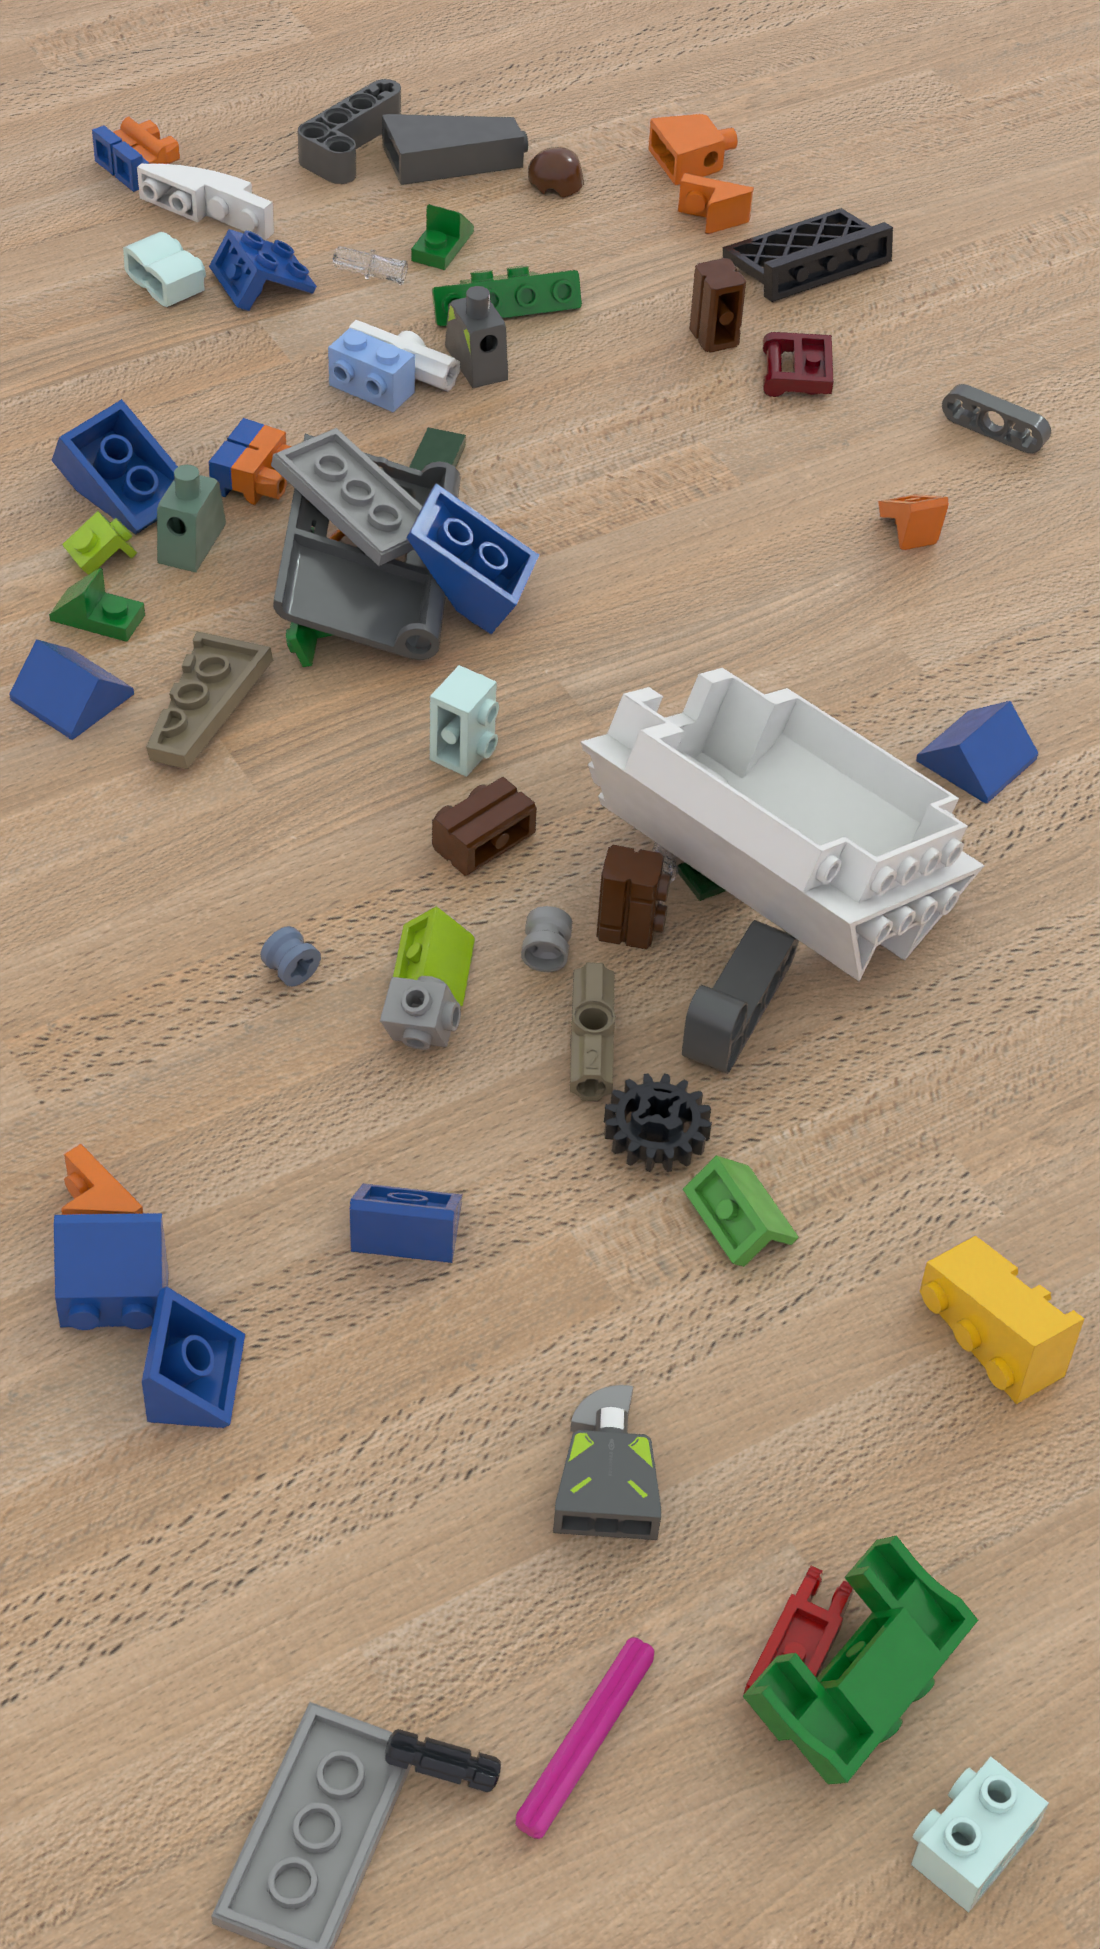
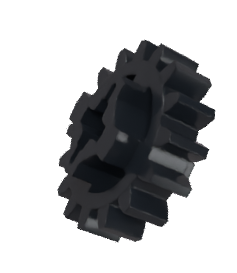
(657, 1122)

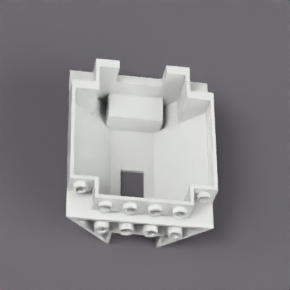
(788, 814)

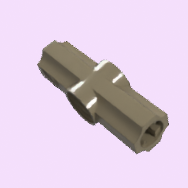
(592, 1032)

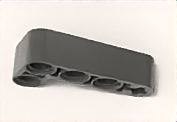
(331, 138)
(727, 1014)

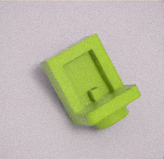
(98, 542)

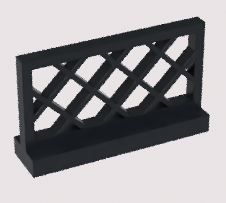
(812, 252)

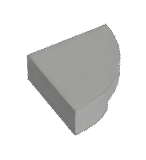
(612, 1396)

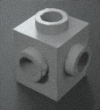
(420, 1012)

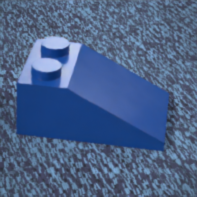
(116, 465)
(471, 558)

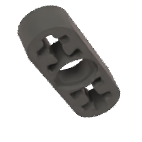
(978, 418)

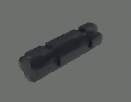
(442, 1760)

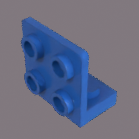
(248, 261)

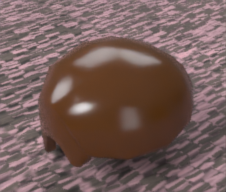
(556, 169)

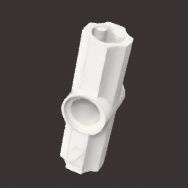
(430, 365)

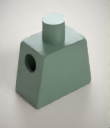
(189, 519)

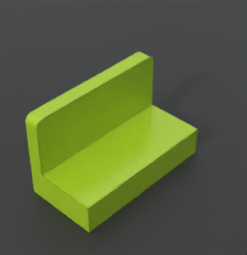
(436, 948)

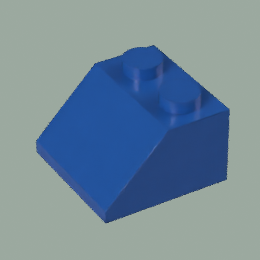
(108, 1269)

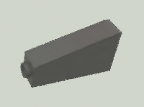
(451, 146)

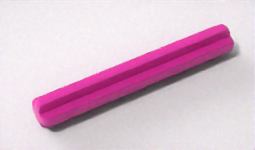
(584, 1738)

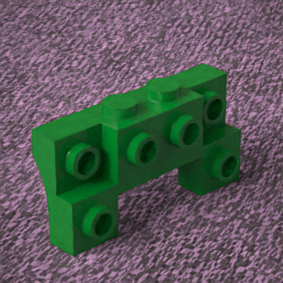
(875, 1674)

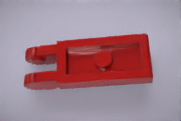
(805, 1626)

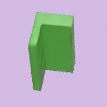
(737, 1209)

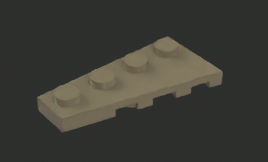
(209, 691)

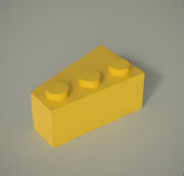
(1000, 1318)

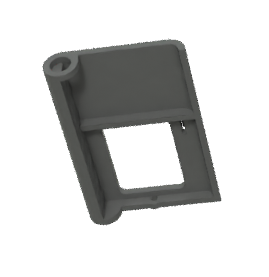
(347, 593)

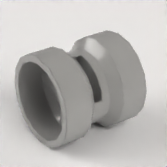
(546, 939)

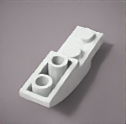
(204, 193)

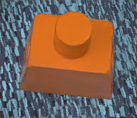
(689, 145)

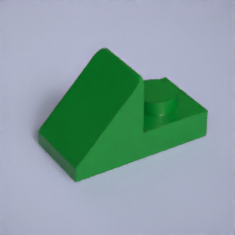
(443, 237)
(94, 610)

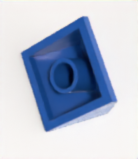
(66, 689)
(982, 751)
(404, 1222)
(190, 1365)

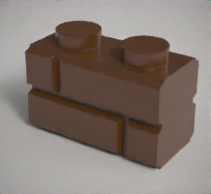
(717, 305)
(483, 825)
(631, 896)

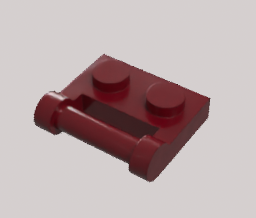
(811, 363)

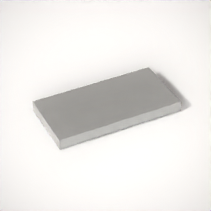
(351, 493)
(313, 1835)

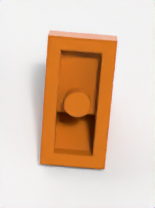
(718, 201)
(917, 518)
(94, 1187)

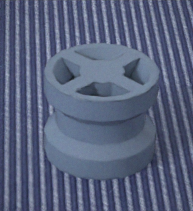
(290, 956)

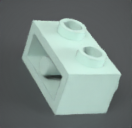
(463, 720)
(977, 1832)

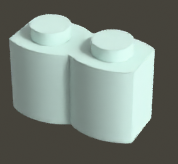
(164, 268)

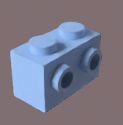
(371, 369)

